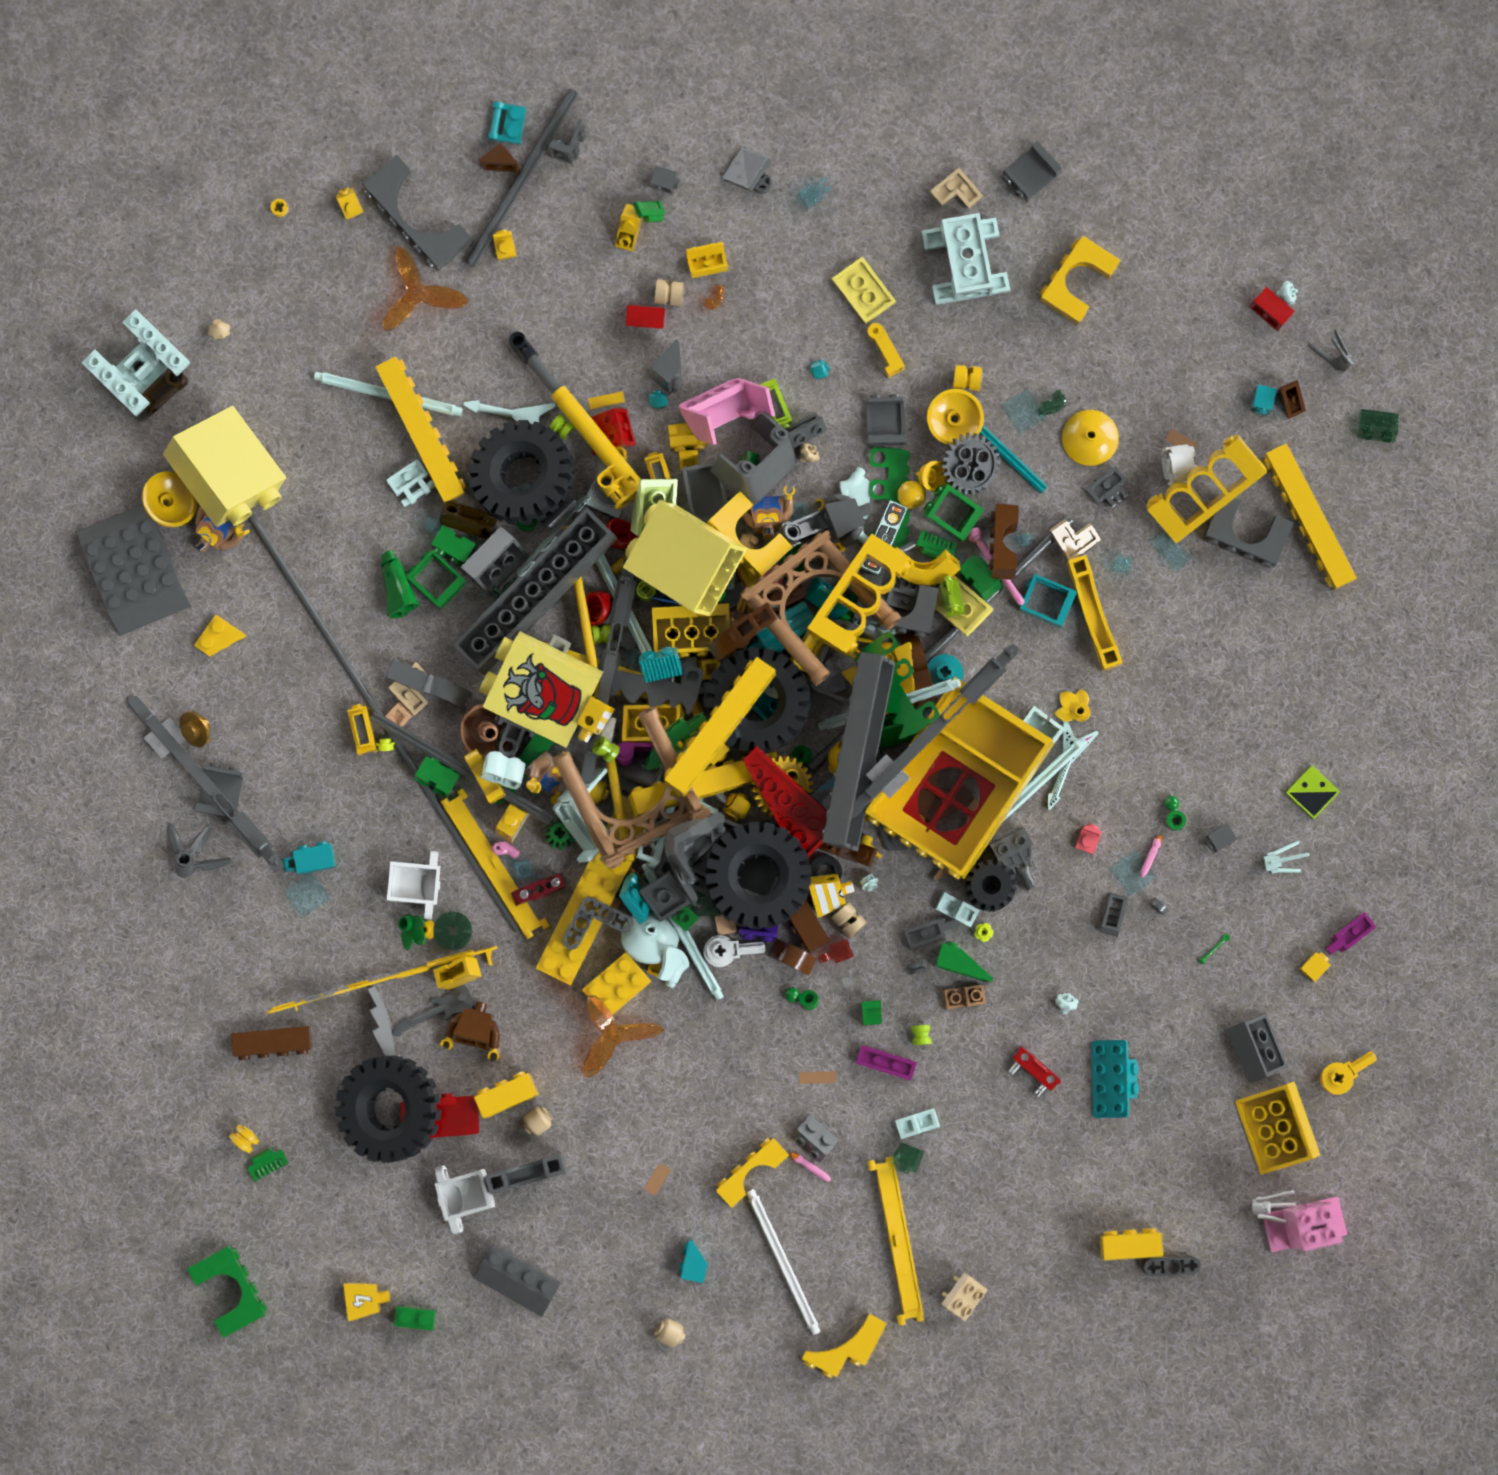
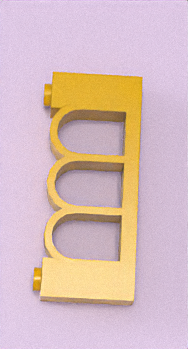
(1234, 450)
(883, 555)

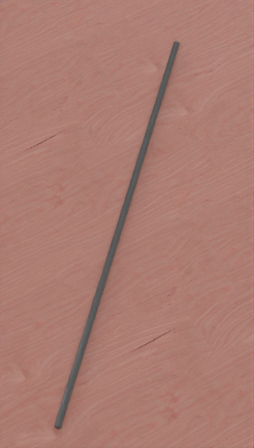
(374, 707)

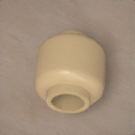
(537, 1121)
(669, 1333)

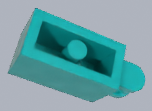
(311, 859)

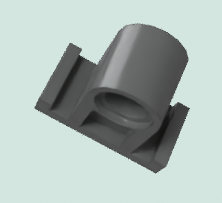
(510, 732)

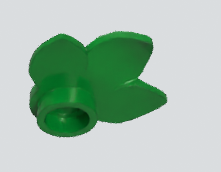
(411, 930)

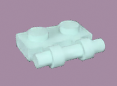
(407, 478)

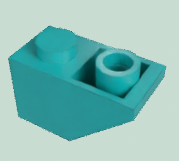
(695, 1265)

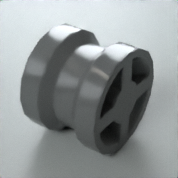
(763, 181)

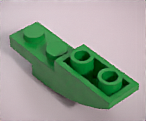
(678, 731)

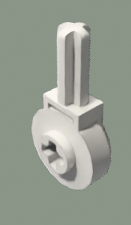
(732, 950)

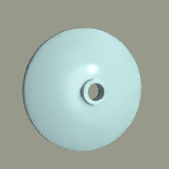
(649, 946)

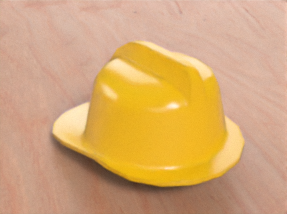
(930, 475)

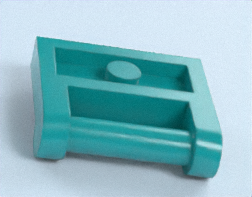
(513, 123)
(633, 898)

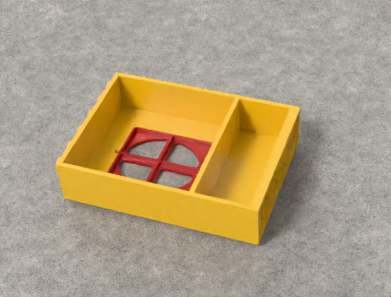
(985, 745)

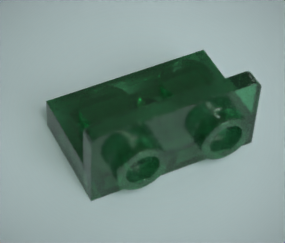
(1378, 426)

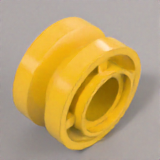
(244, 1138)

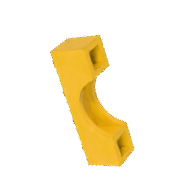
(733, 1189)

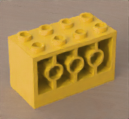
(682, 621)

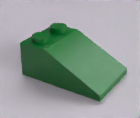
(959, 962)

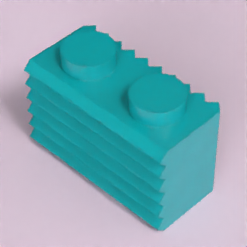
(660, 664)

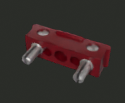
(521, 895)

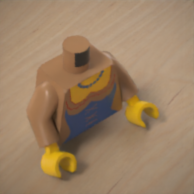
(770, 514)
(220, 537)
(545, 776)

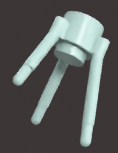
(1272, 861)

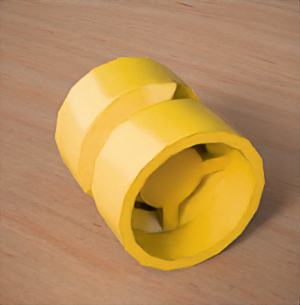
(967, 378)

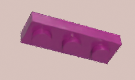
(886, 1062)

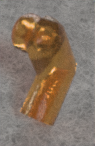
(717, 300)

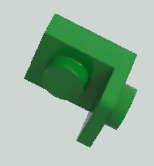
(685, 918)

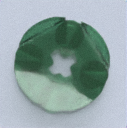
(464, 930)

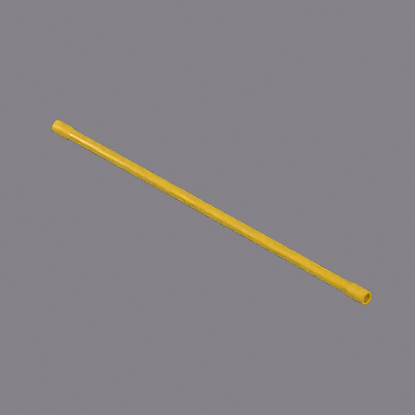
(592, 660)

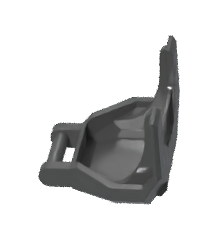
(688, 844)

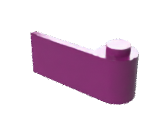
(627, 751)

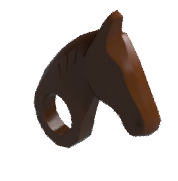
(929, 803)

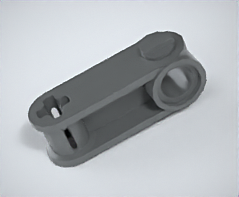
(805, 527)

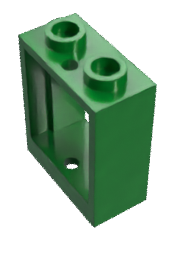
(968, 521)
(450, 592)

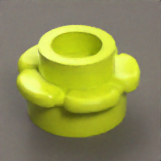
(385, 744)
(983, 937)

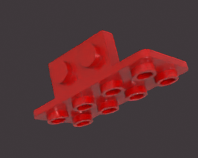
(458, 1116)

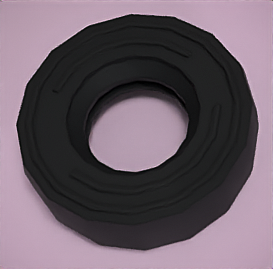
(826, 860)

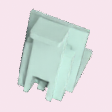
(572, 819)

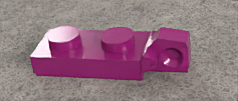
(1351, 934)

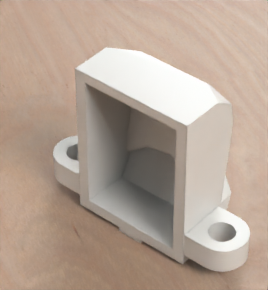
(415, 883)
(462, 1195)

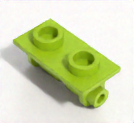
(952, 597)

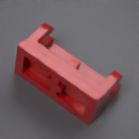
(1271, 309)
(645, 316)

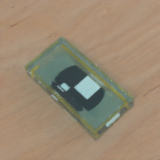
(1171, 551)

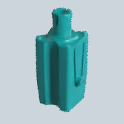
(798, 619)

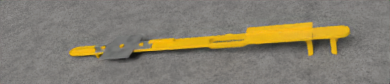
(436, 962)

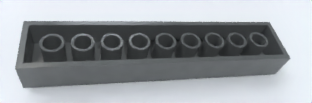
(536, 590)

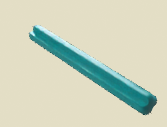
(1014, 461)

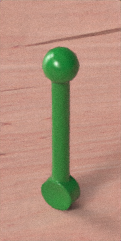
(1225, 938)

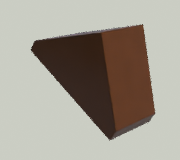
(499, 160)
(1291, 399)

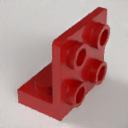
(616, 427)

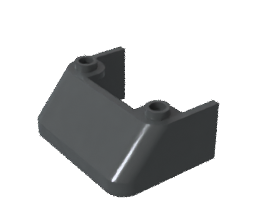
(759, 480)
(822, 688)

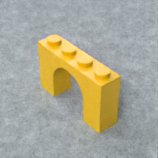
(1084, 254)
(754, 561)

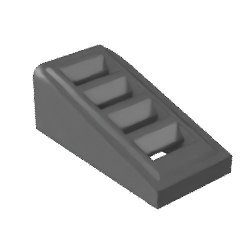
(1108, 929)

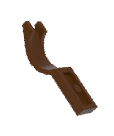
(921, 673)

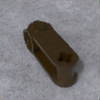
(163, 390)
(467, 519)

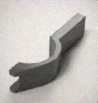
(428, 684)

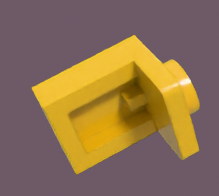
(349, 203)

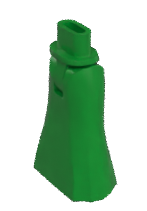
(398, 591)

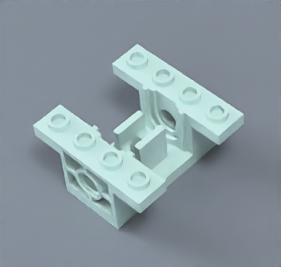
(969, 275)
(153, 352)

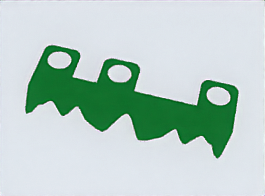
(896, 461)
(898, 700)

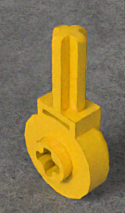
(1346, 1072)

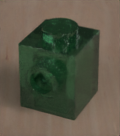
(907, 1158)

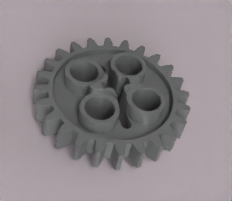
(986, 466)

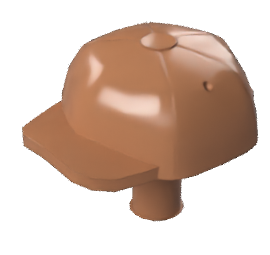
(481, 731)

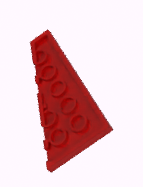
(788, 800)

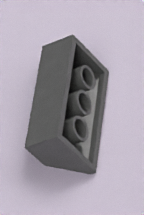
(517, 1280)

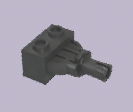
(1013, 852)

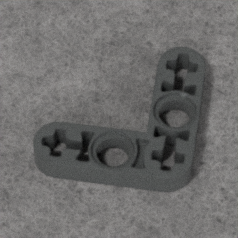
(589, 916)

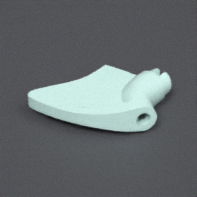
(857, 487)
(673, 965)

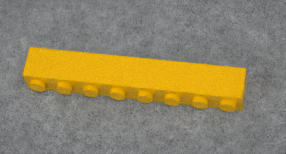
(420, 429)
(1309, 516)
(719, 727)
(711, 782)

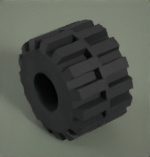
(990, 872)

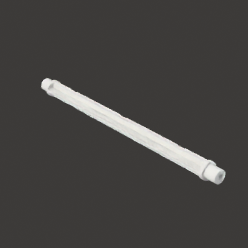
(783, 1262)

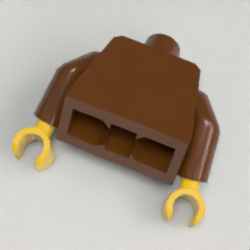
(474, 1029)

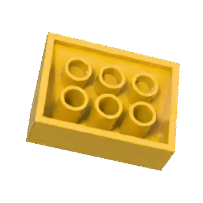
(1277, 1128)

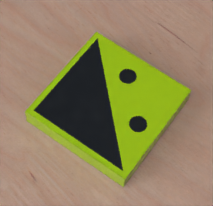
(1312, 792)

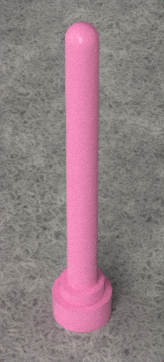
(976, 537)

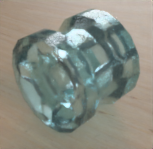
(1122, 564)

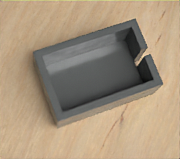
(704, 491)

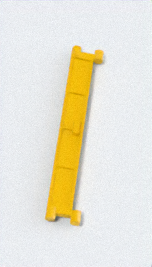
(491, 864)
(898, 1240)

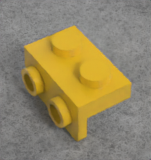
(707, 259)

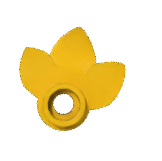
(1071, 704)

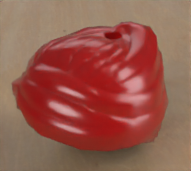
(623, 531)
(598, 606)

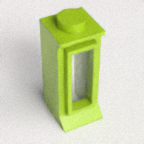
(781, 412)

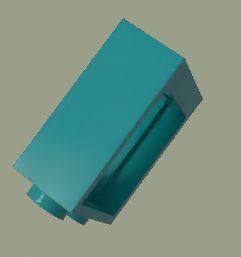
(1070, 595)

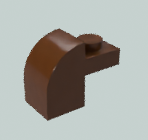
(792, 957)

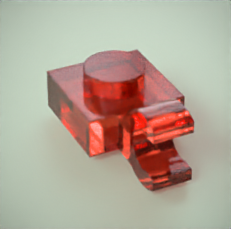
(838, 951)

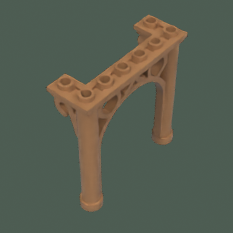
(830, 557)
(611, 855)

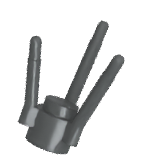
(1344, 360)

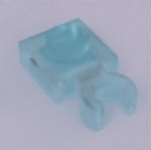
(813, 194)

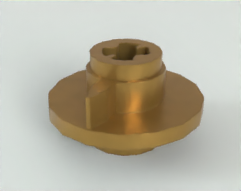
(195, 729)

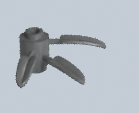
(184, 861)

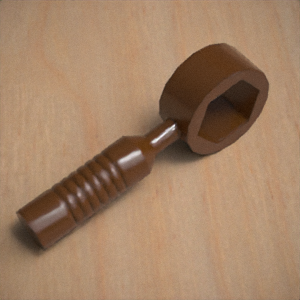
(617, 900)

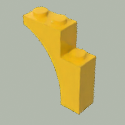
(857, 1348)

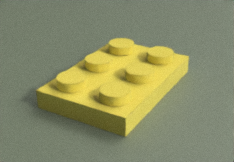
(863, 290)
(975, 610)

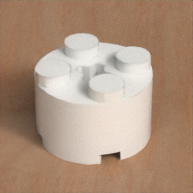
(1178, 463)

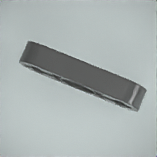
(1186, 1260)

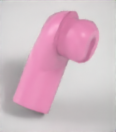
(505, 848)

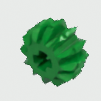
(555, 838)

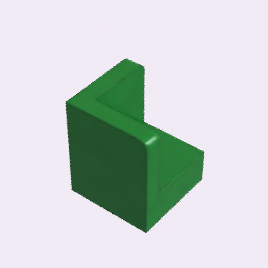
(871, 1012)

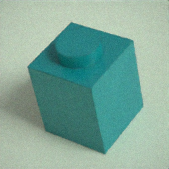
(1263, 399)

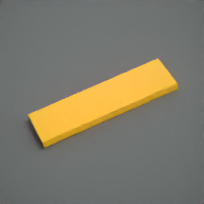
(606, 400)

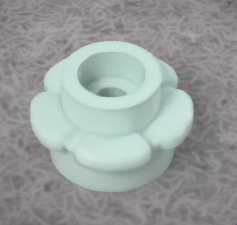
(869, 882)

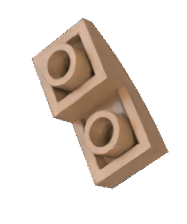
(964, 997)

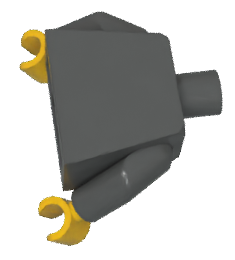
(845, 518)

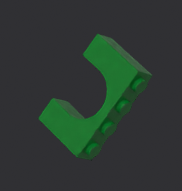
(250, 1306)

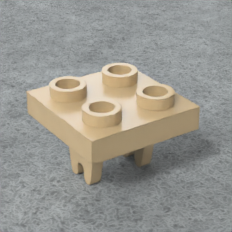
(964, 1296)

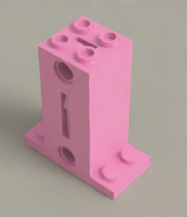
(1307, 1226)

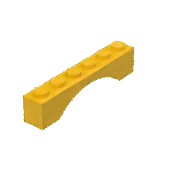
(1099, 631)

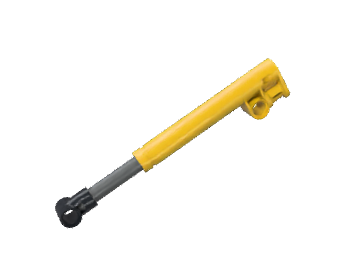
(623, 478)

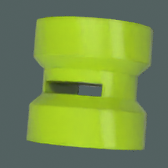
(562, 426)
(645, 591)
(601, 634)
(606, 749)
(921, 1035)

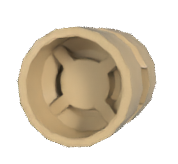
(669, 292)
(846, 913)

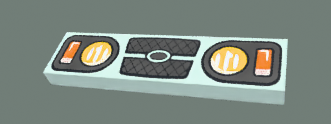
(887, 531)

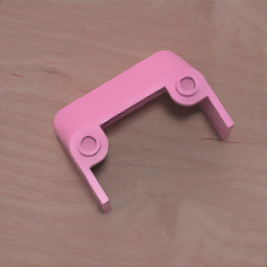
(723, 405)

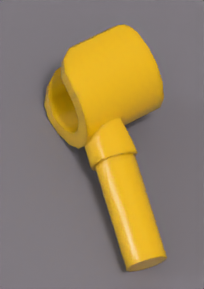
(867, 840)

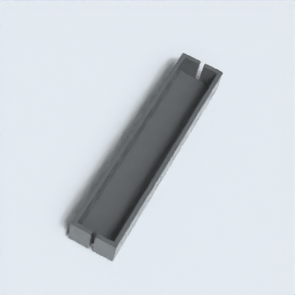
(858, 749)

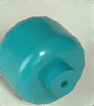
(819, 369)
(658, 399)

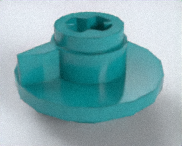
(944, 668)

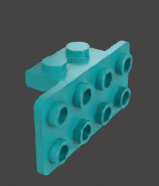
(1112, 1078)

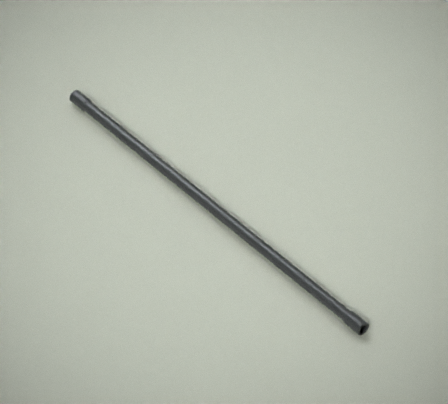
(818, 760)

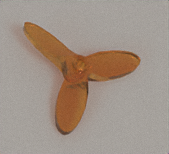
(431, 295)
(611, 1035)

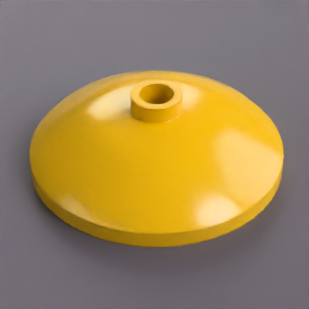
(956, 403)
(1089, 450)
(170, 488)

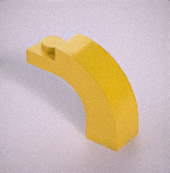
(932, 572)

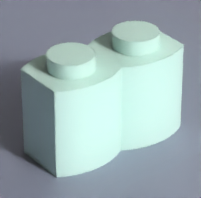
(503, 770)

